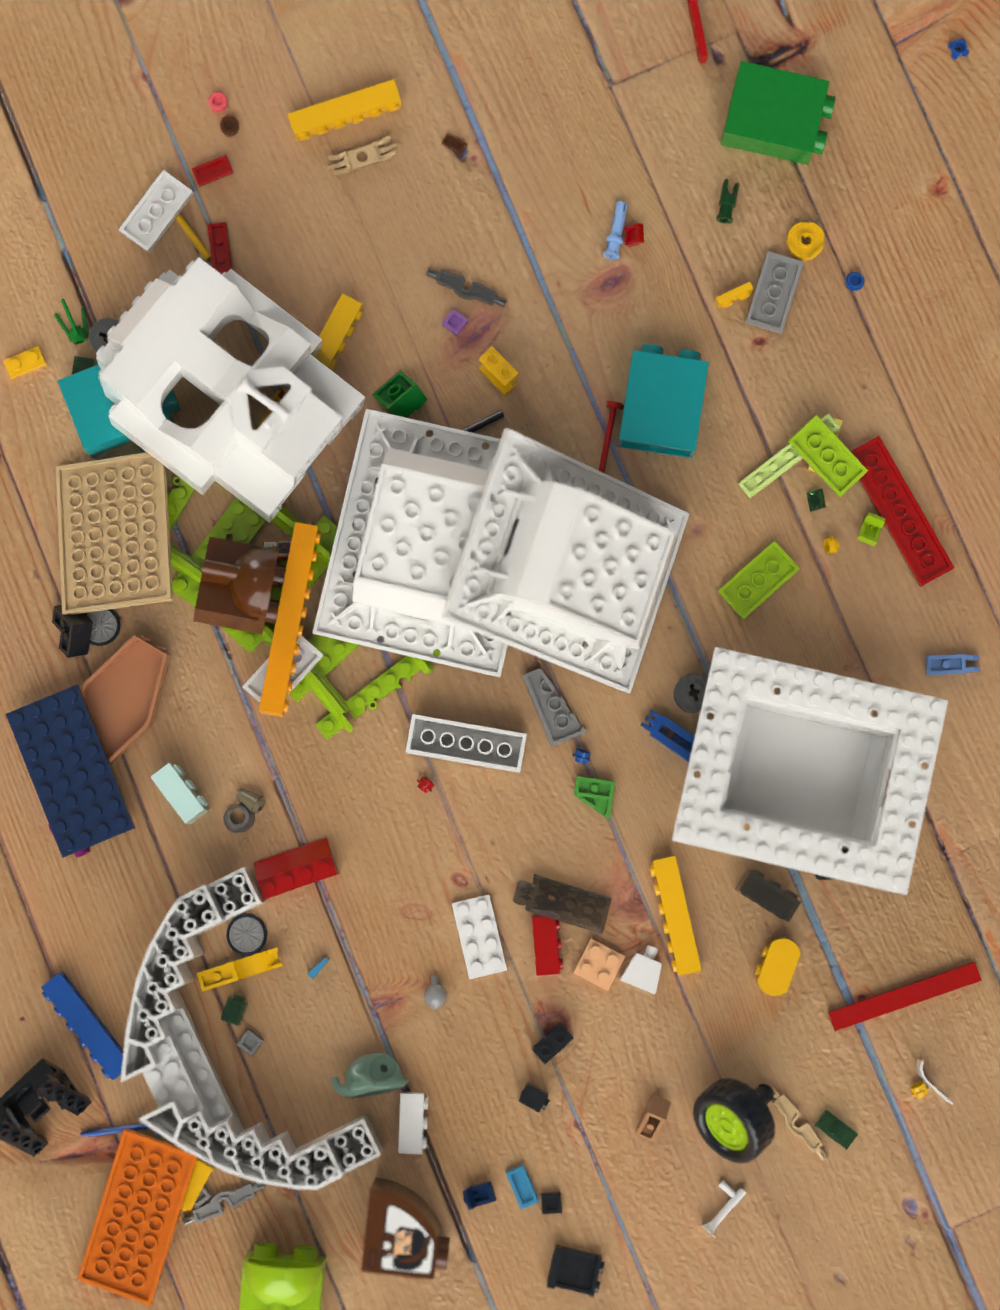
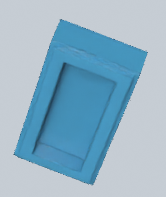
(522, 1186)

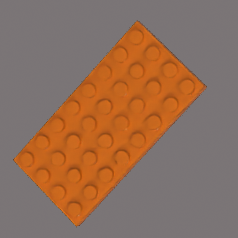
(137, 1217)

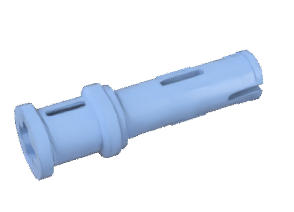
(614, 239)

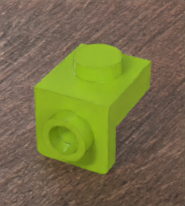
(871, 529)

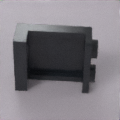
(575, 1270)

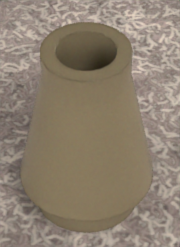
(251, 800)

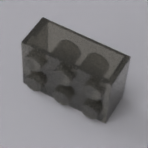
(768, 894)

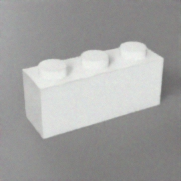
(412, 1122)

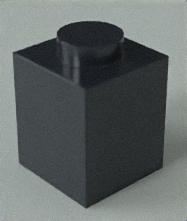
(534, 1097)

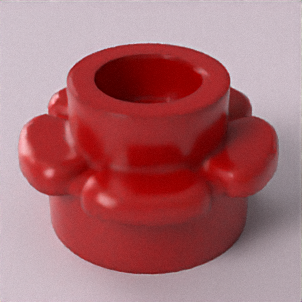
(425, 784)

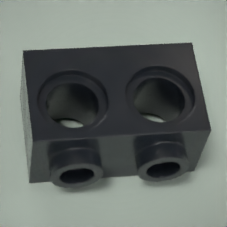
(552, 1043)

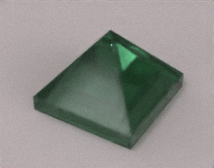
(816, 500)

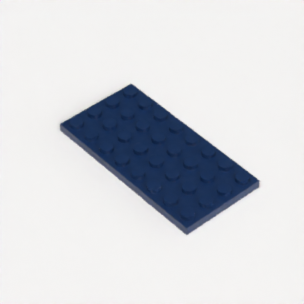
(70, 771)

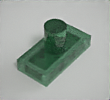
(836, 1129)

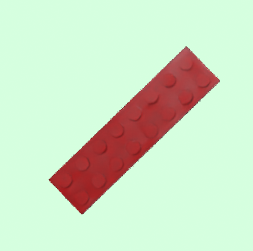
(902, 513)

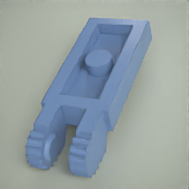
(950, 664)

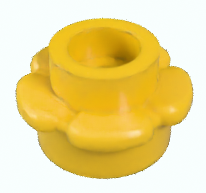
(831, 545)
(919, 1089)

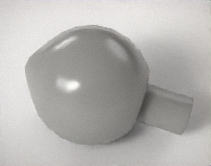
(435, 994)

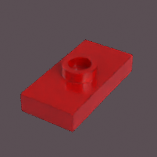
(212, 170)

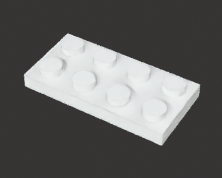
(156, 211)
(306, 660)
(479, 936)

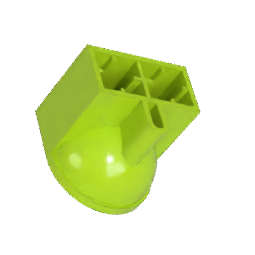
(282, 1279)

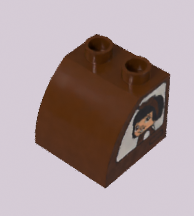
(402, 1233)

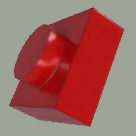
(634, 234)

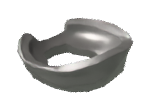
(239, 828)

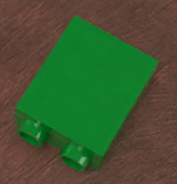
(777, 113)

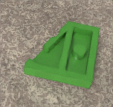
(595, 793)

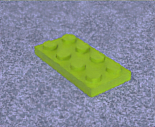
(827, 456)
(758, 580)

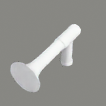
(278, 411)
(735, 1196)

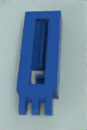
(680, 742)

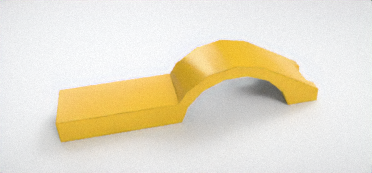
(239, 969)

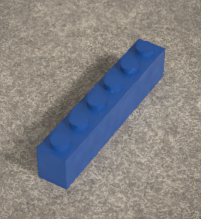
(85, 1023)

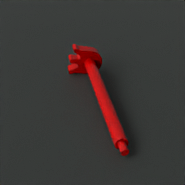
(613, 405)

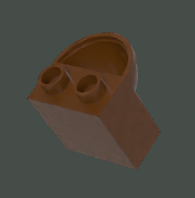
(238, 586)

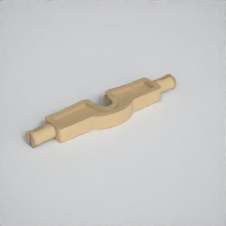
(803, 1131)

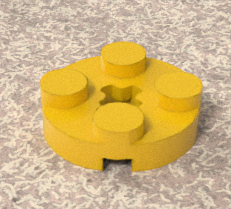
(803, 251)

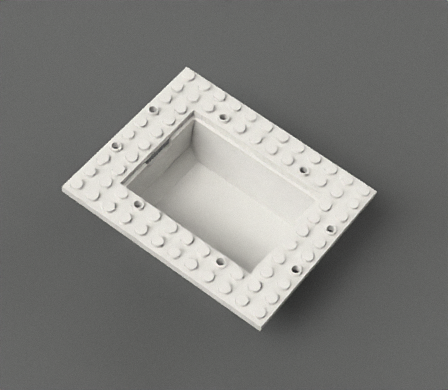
(408, 542)
(579, 567)
(810, 770)

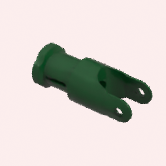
(727, 203)

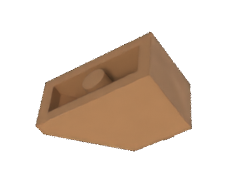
(653, 1118)

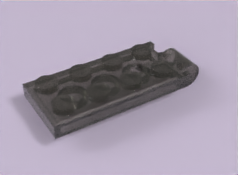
(570, 905)

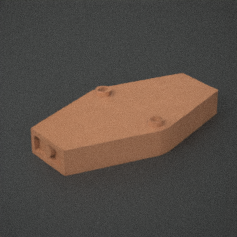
(126, 694)

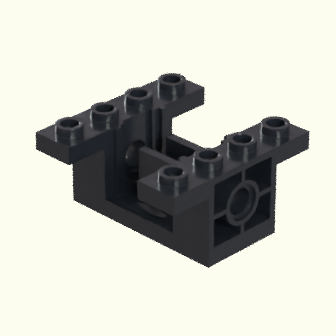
(27, 1099)

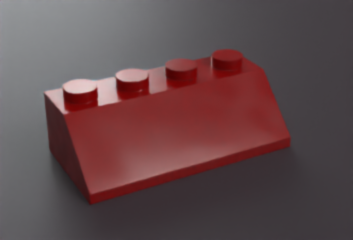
(295, 868)

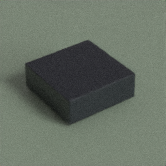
(551, 1203)

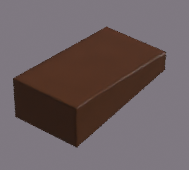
(454, 144)

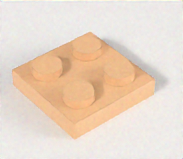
(599, 964)

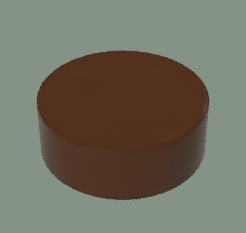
(229, 126)

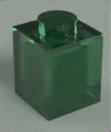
(234, 1010)

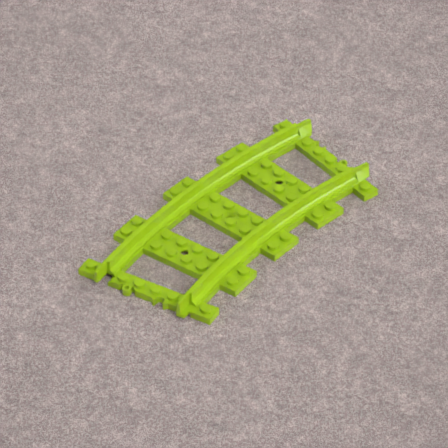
(244, 526)

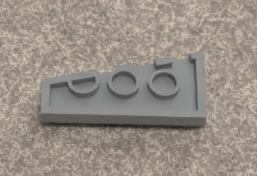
(551, 709)

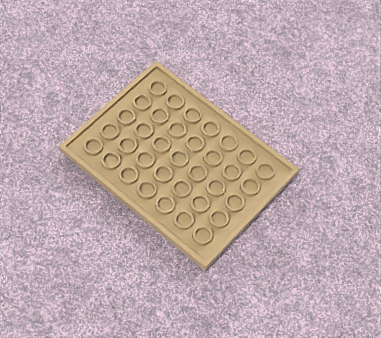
(113, 533)

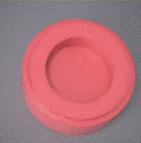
(218, 102)

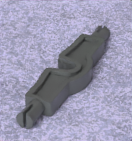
(456, 284)

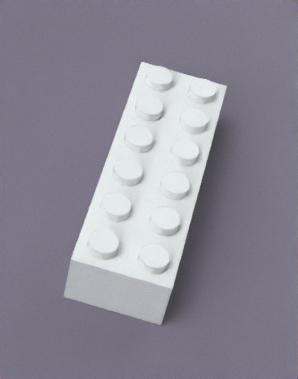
(466, 743)

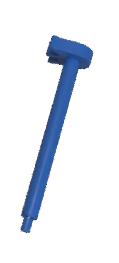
(114, 1130)

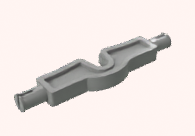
(214, 1207)

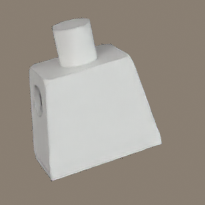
(643, 970)

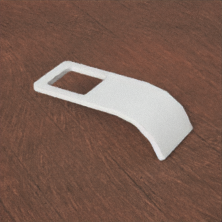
(919, 1066)

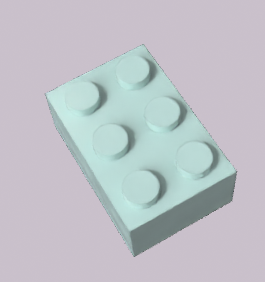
(180, 793)

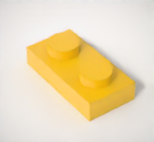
(741, 292)
(25, 362)

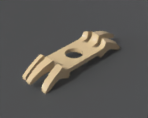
(350, 157)

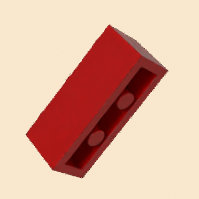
(546, 945)

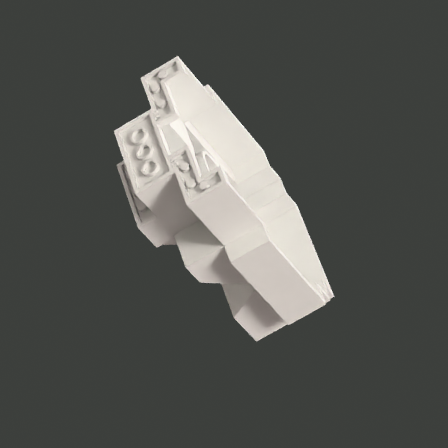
(171, 338)

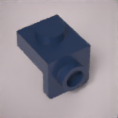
(479, 1195)

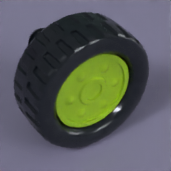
(735, 1119)

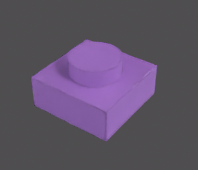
(454, 322)

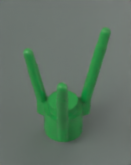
(77, 335)

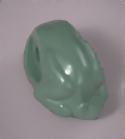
(370, 1076)

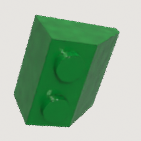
(400, 395)

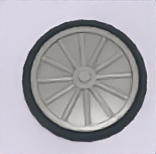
(105, 627)
(246, 934)

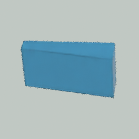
(317, 968)

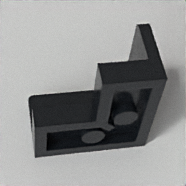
(75, 632)

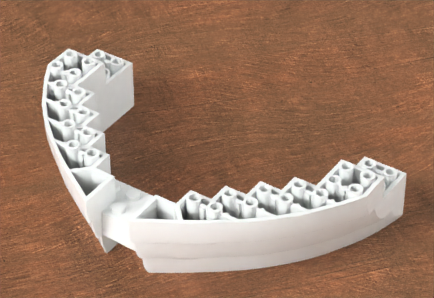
(182, 1077)

